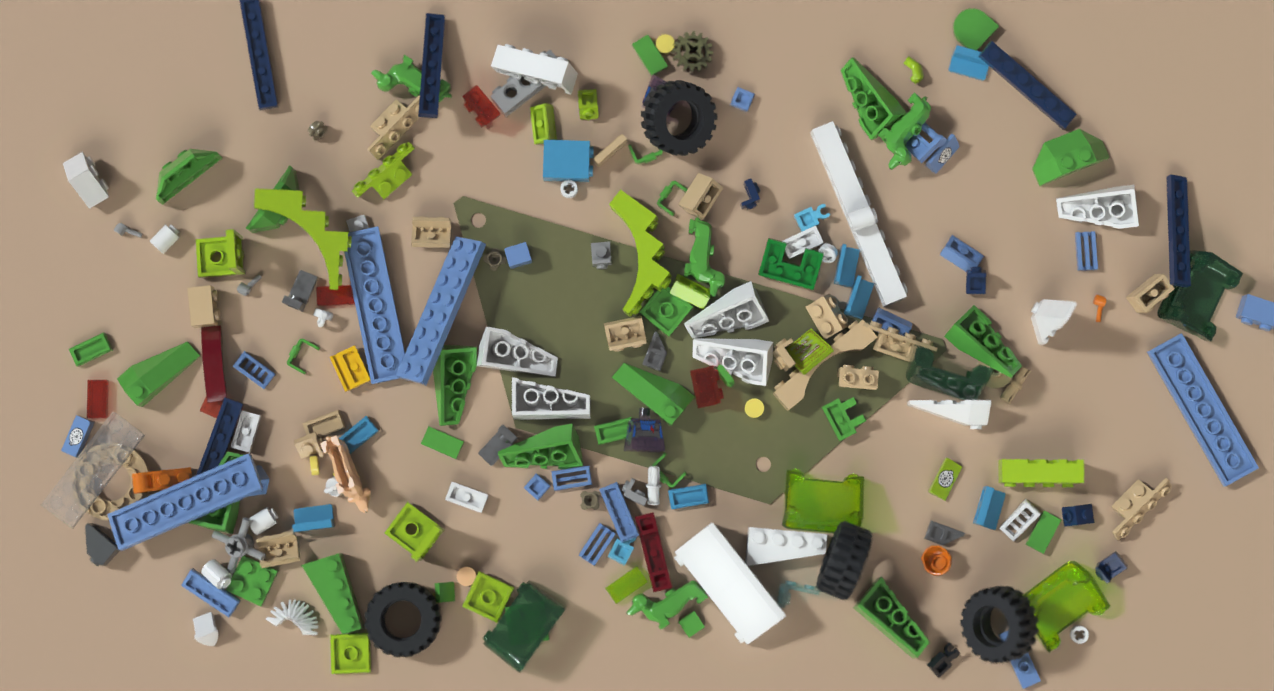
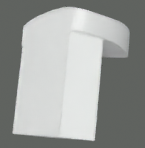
(205, 629)

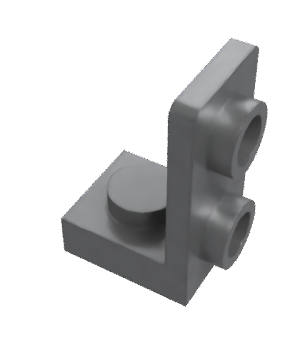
(300, 291)
(501, 440)

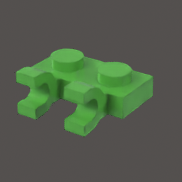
(839, 419)

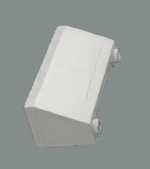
(729, 583)

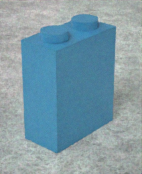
(567, 160)

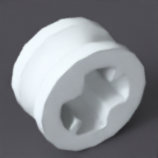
(572, 193)
(1079, 640)

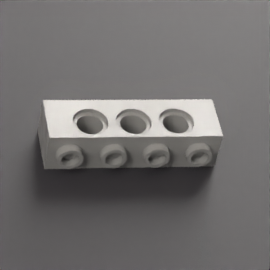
(524, 93)

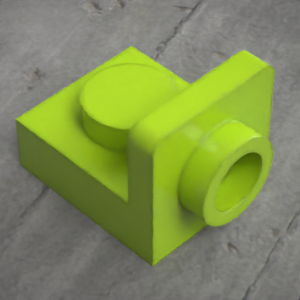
(588, 104)

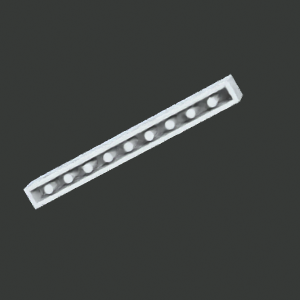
(851, 198)

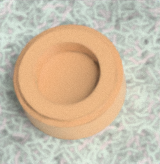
(466, 576)

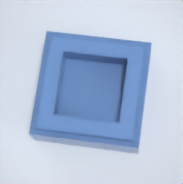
(742, 99)
(537, 487)

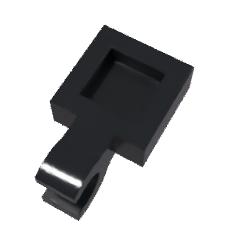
(942, 661)

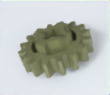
(688, 46)

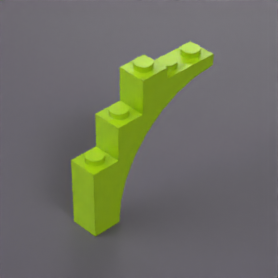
(290, 204)
(649, 249)

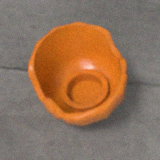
(936, 560)

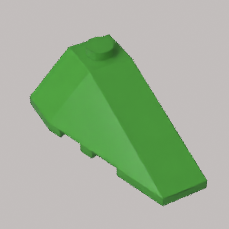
(871, 99)
(978, 339)
(452, 380)
(657, 393)
(553, 447)
(223, 518)

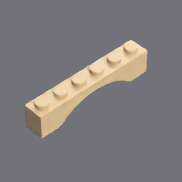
(854, 340)

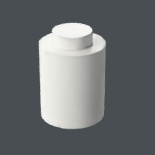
(861, 218)
(165, 238)
(263, 520)
(216, 574)

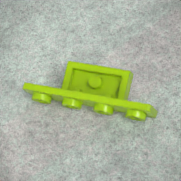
(388, 175)

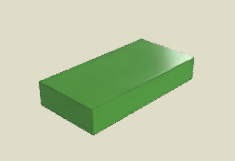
(649, 55)
(90, 349)
(612, 431)
(442, 442)
(1043, 532)

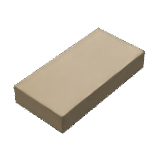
(610, 150)
(325, 424)

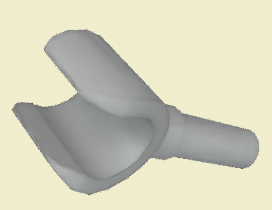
(121, 229)
(245, 289)

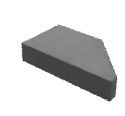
(655, 354)
(941, 534)

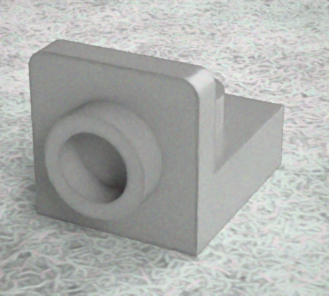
(601, 255)
(636, 496)

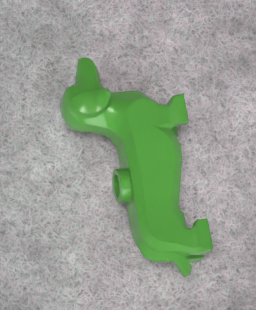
(409, 76)
(904, 129)
(699, 257)
(669, 606)

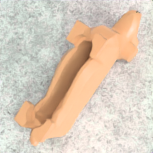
(346, 473)

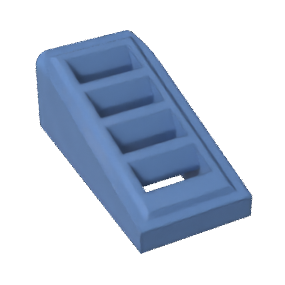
(240, 360)

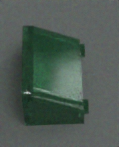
(1194, 306)
(964, 387)
(524, 626)

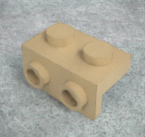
(431, 232)
(827, 316)
(625, 333)
(783, 359)
(858, 378)
(279, 549)

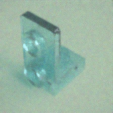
(784, 597)

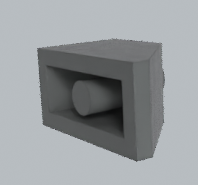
(99, 545)

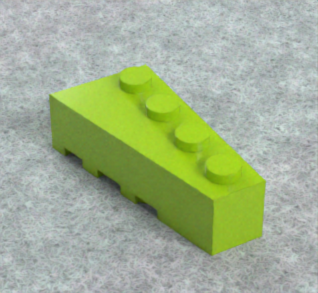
(1041, 472)

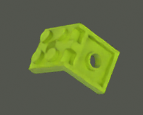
(231, 252)
(422, 540)

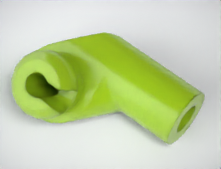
(916, 68)

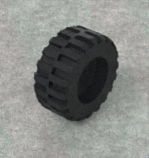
(701, 122)
(844, 560)
(376, 619)
(1020, 620)

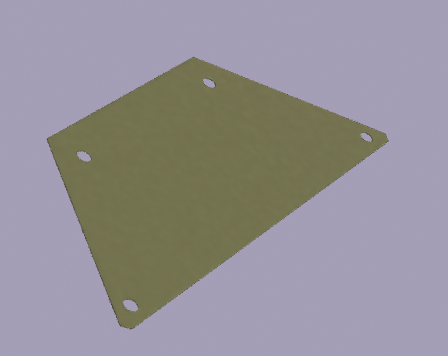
(563, 308)

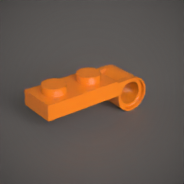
(159, 480)

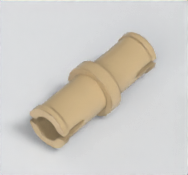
(1015, 384)

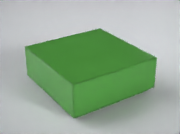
(444, 592)
(691, 624)

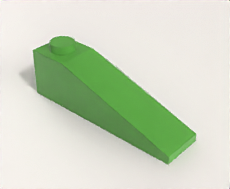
(152, 375)

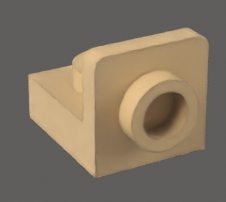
(309, 445)

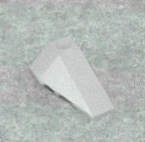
(1103, 207)
(732, 311)
(1050, 316)
(508, 352)
(742, 357)
(967, 412)

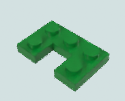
(776, 269)

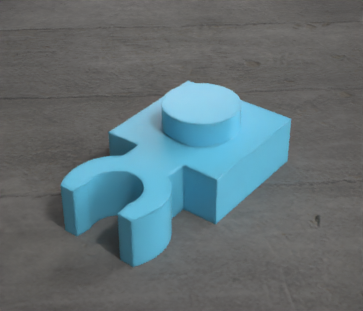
(809, 218)
(621, 551)

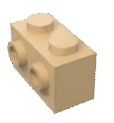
(700, 196)
(1150, 293)
(203, 306)

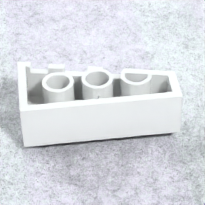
(535, 67)
(547, 402)
(779, 545)

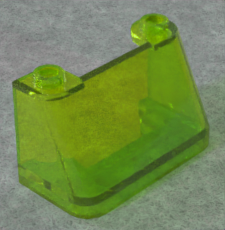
(821, 503)
(1063, 600)

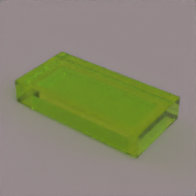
(626, 585)

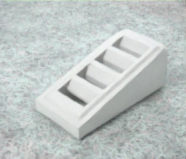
(1030, 519)

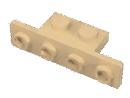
(392, 126)
(896, 344)
(1136, 504)

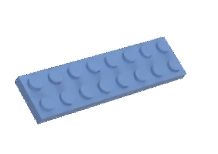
(375, 304)
(440, 310)
(1202, 410)
(185, 502)

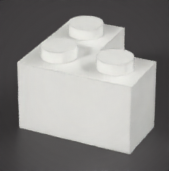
(83, 178)

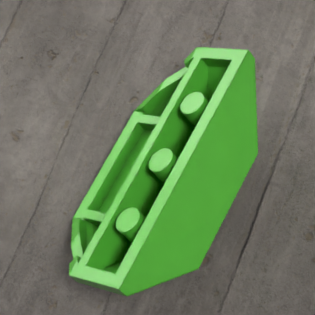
(1068, 155)
(183, 171)
(269, 220)

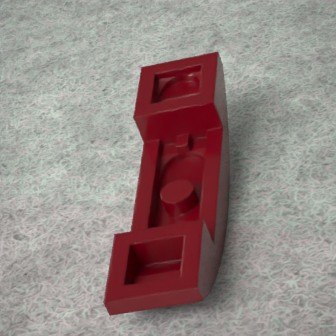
(213, 363)
(653, 552)

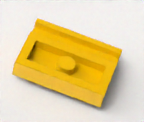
(350, 368)

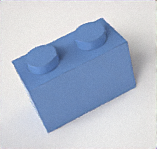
(1256, 311)

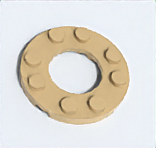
(100, 508)

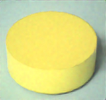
(665, 44)
(754, 408)
(314, 465)

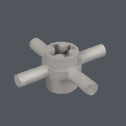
(239, 545)

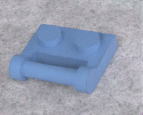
(920, 147)

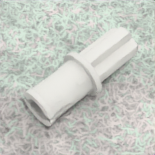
(653, 485)

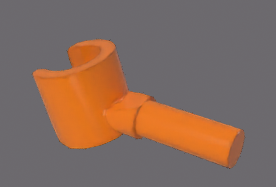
(1100, 301)

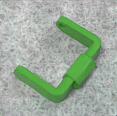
(647, 158)
(664, 194)
(294, 352)
(725, 376)
(663, 478)

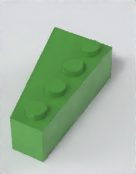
(336, 591)
(891, 618)

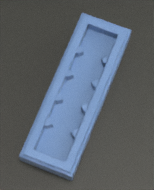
(619, 512)
(205, 590)
(1023, 667)

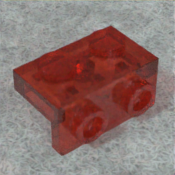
(481, 106)
(706, 387)

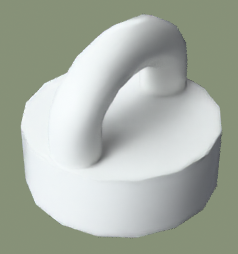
(830, 252)
(322, 316)
(331, 487)

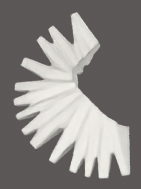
(296, 615)

